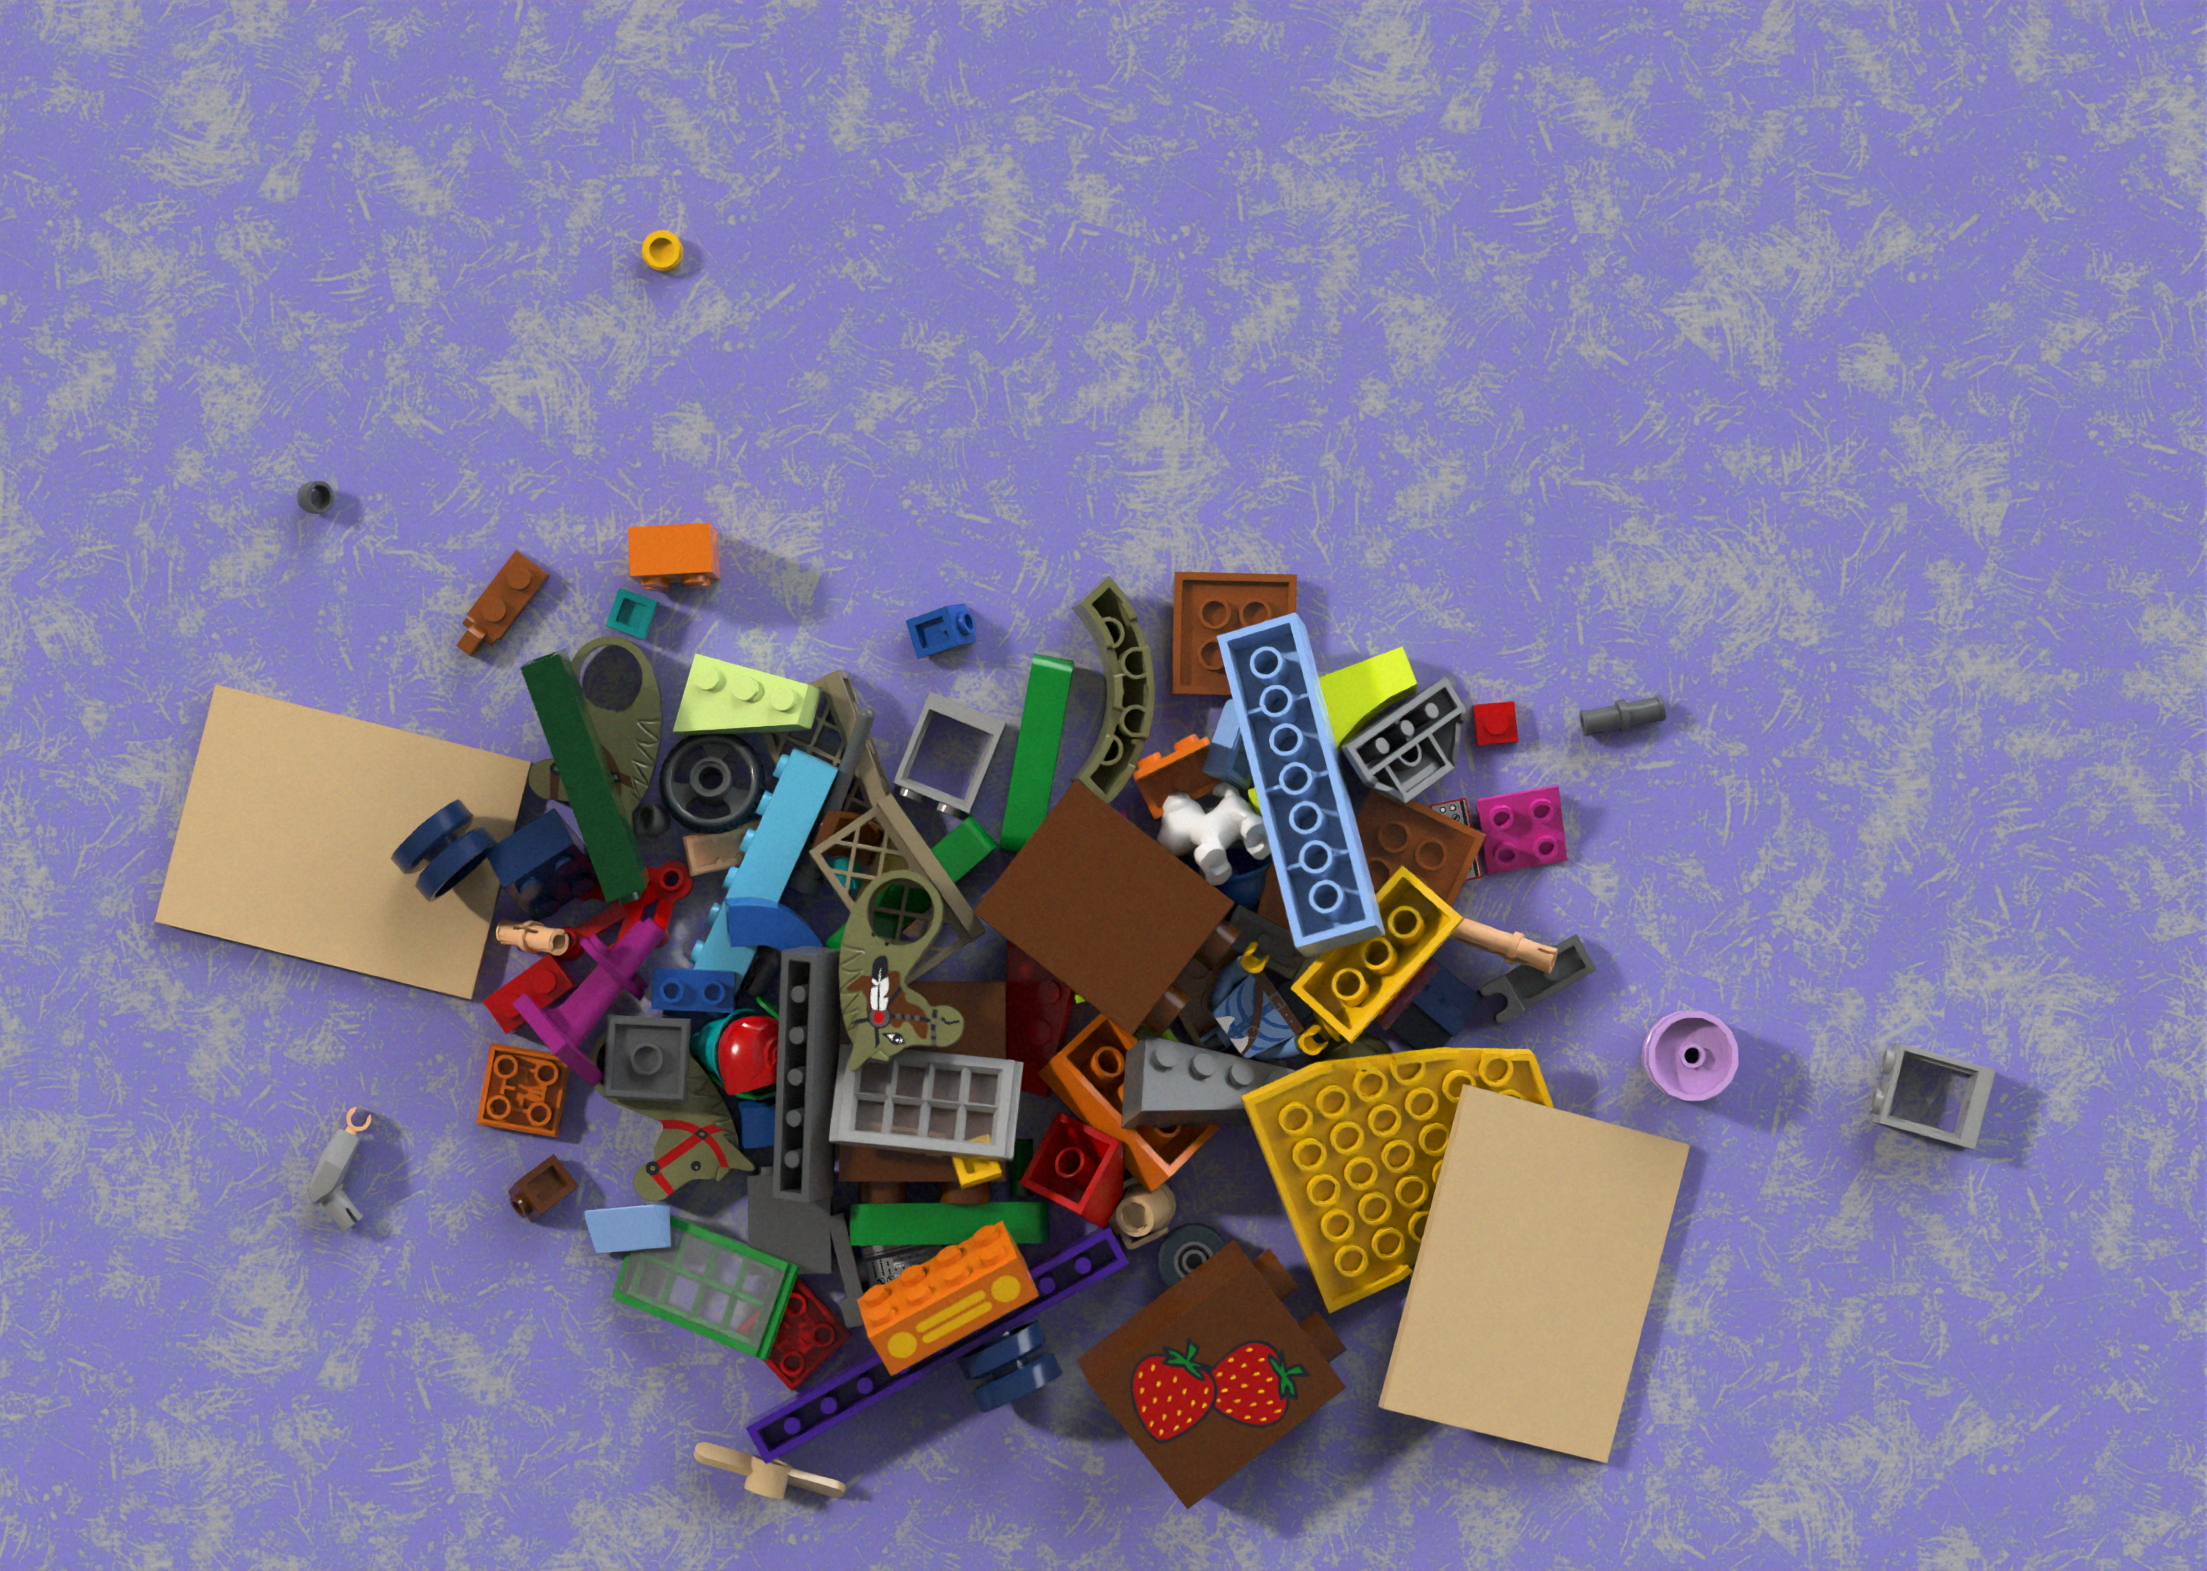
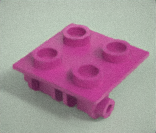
(1522, 829)

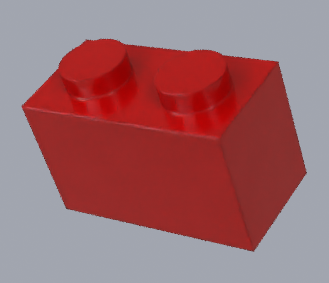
(543, 982)

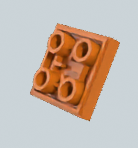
(523, 1090)

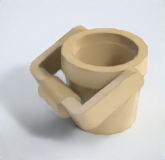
(1142, 1213)

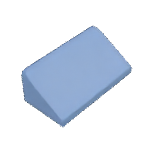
(1227, 752)
(629, 1228)

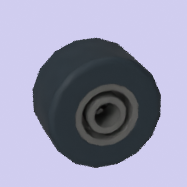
(1186, 1248)

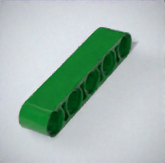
(1036, 750)
(958, 855)
(945, 1222)

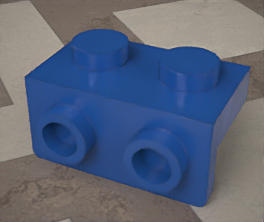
(694, 990)

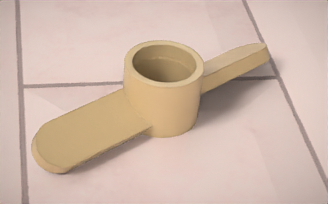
(763, 1478)

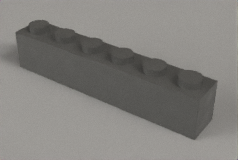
(806, 1073)

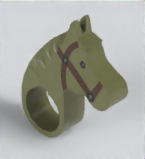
(627, 738)

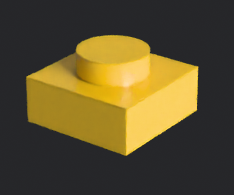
(975, 1171)

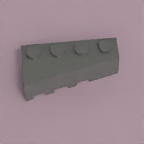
(1189, 1085)

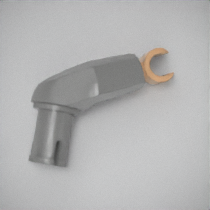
(330, 1173)

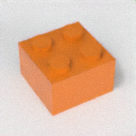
(674, 555)

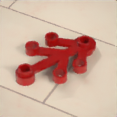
(633, 911)

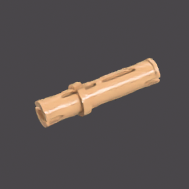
(1506, 945)

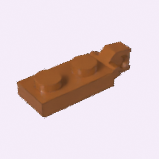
(502, 603)

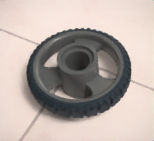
(679, 796)

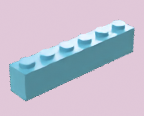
(769, 854)

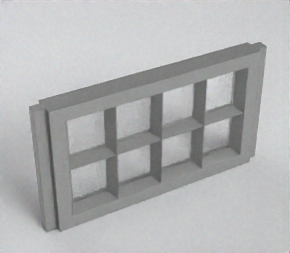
(928, 1104)

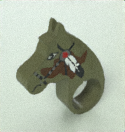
(874, 993)

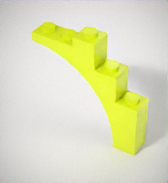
(1361, 694)

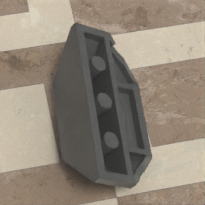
(1410, 744)

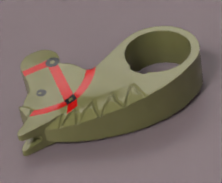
(696, 1136)

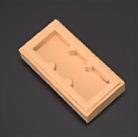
(715, 852)

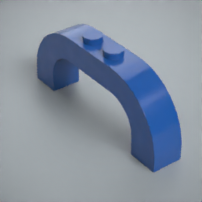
(770, 924)

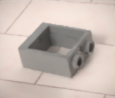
(966, 716)
(1972, 1105)

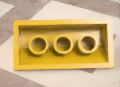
(1360, 979)

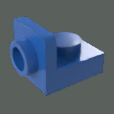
(941, 630)

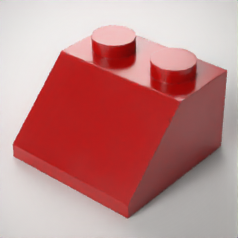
(1077, 1170)

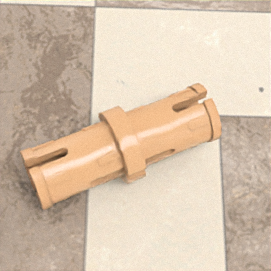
(532, 937)

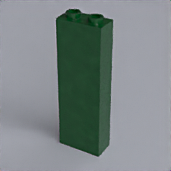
(586, 776)

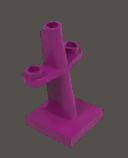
(570, 1023)

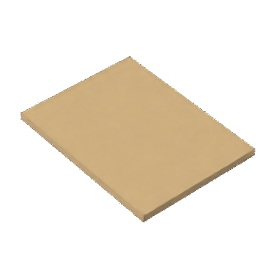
(298, 833)
(1534, 1274)

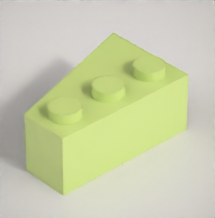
(742, 700)

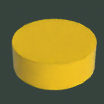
(662, 251)

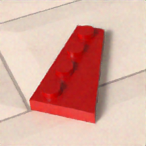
(1035, 1017)

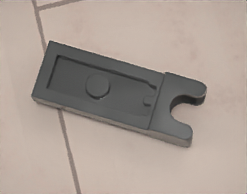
(1271, 940)
(1528, 986)
(852, 1269)

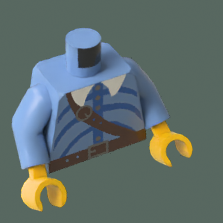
(1255, 1015)

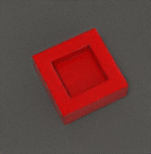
(1495, 723)

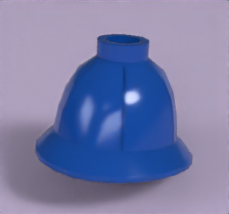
(1247, 877)

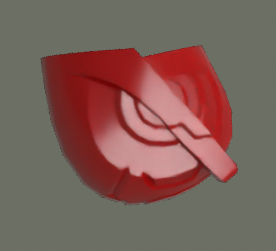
(749, 1054)

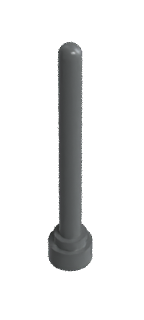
(807, 876)

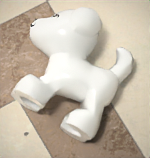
(1207, 836)

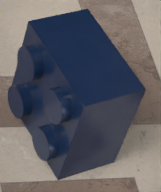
(543, 865)

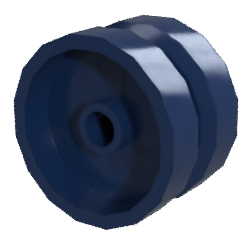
(444, 849)
(1011, 1369)

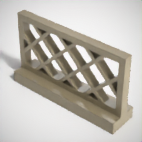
(845, 709)
(919, 860)

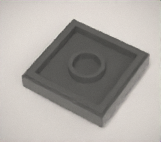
(647, 1058)

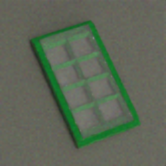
(710, 1287)

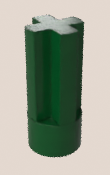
(1021, 1159)

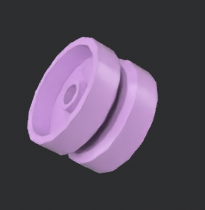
(1714, 1060)

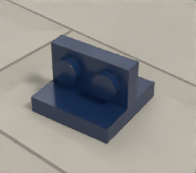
(1436, 1011)

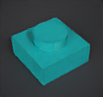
(632, 614)

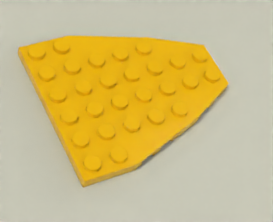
(1364, 1149)

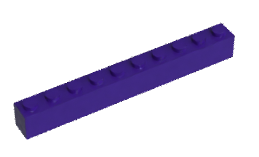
(870, 1381)

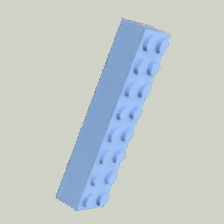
(1300, 785)

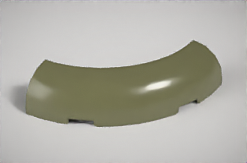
(1128, 689)

